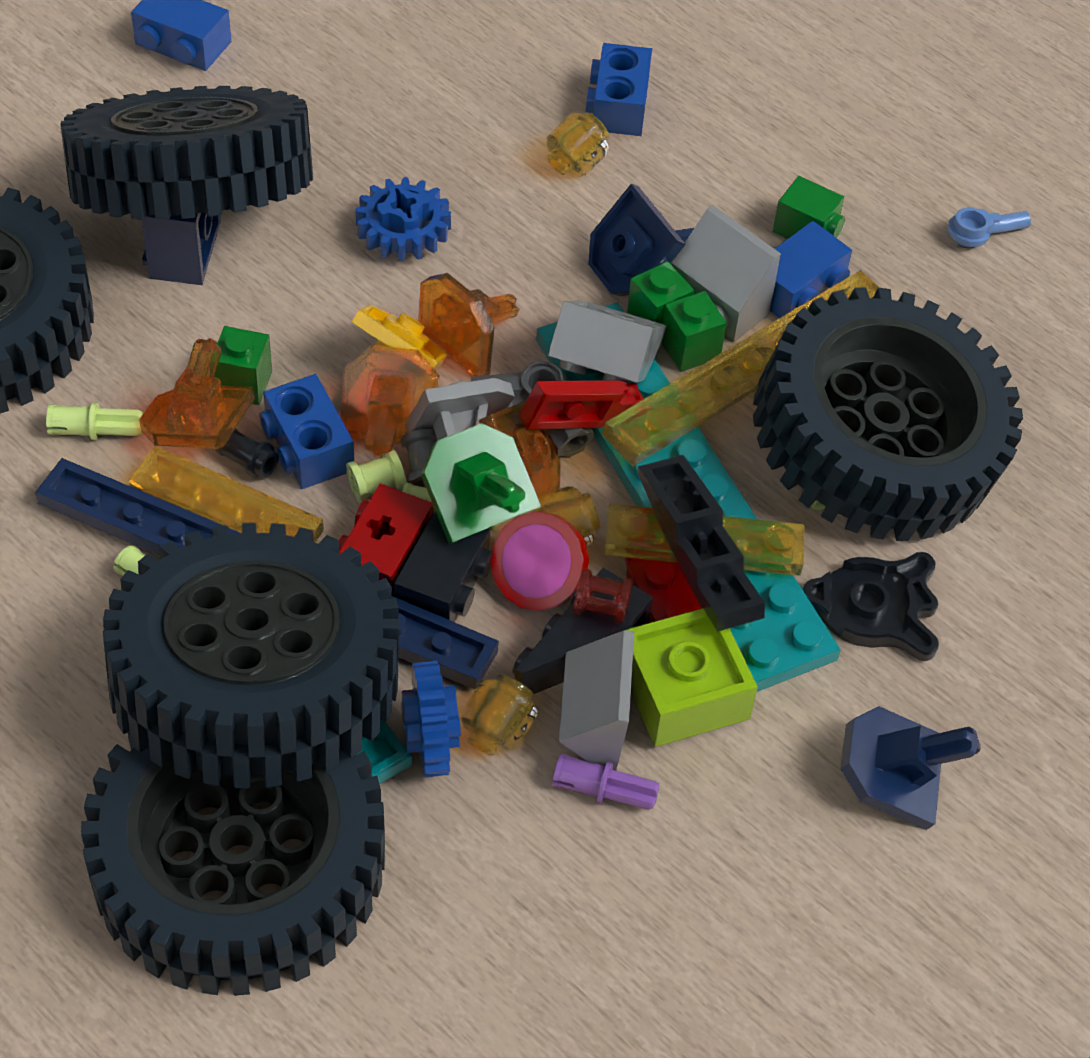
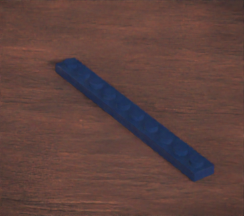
(151, 522)

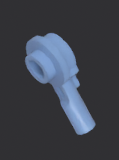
(973, 226)

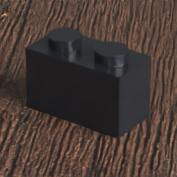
(443, 574)

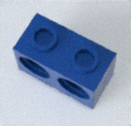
(620, 88)
(307, 430)

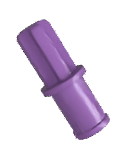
(604, 782)

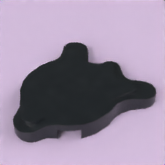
(879, 603)

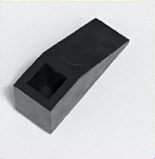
(545, 663)

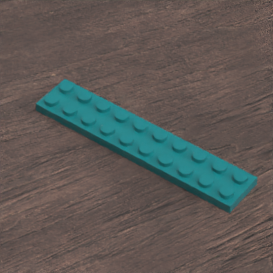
(792, 633)

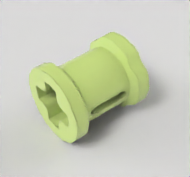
(368, 475)

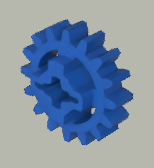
(403, 218)
(430, 718)

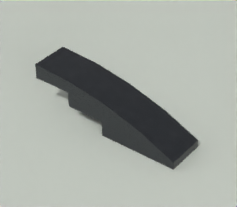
(700, 543)

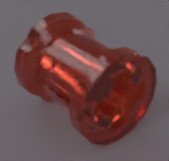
(586, 601)

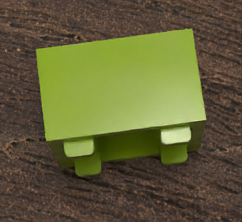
(689, 678)

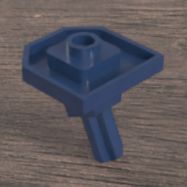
(632, 241)
(899, 763)

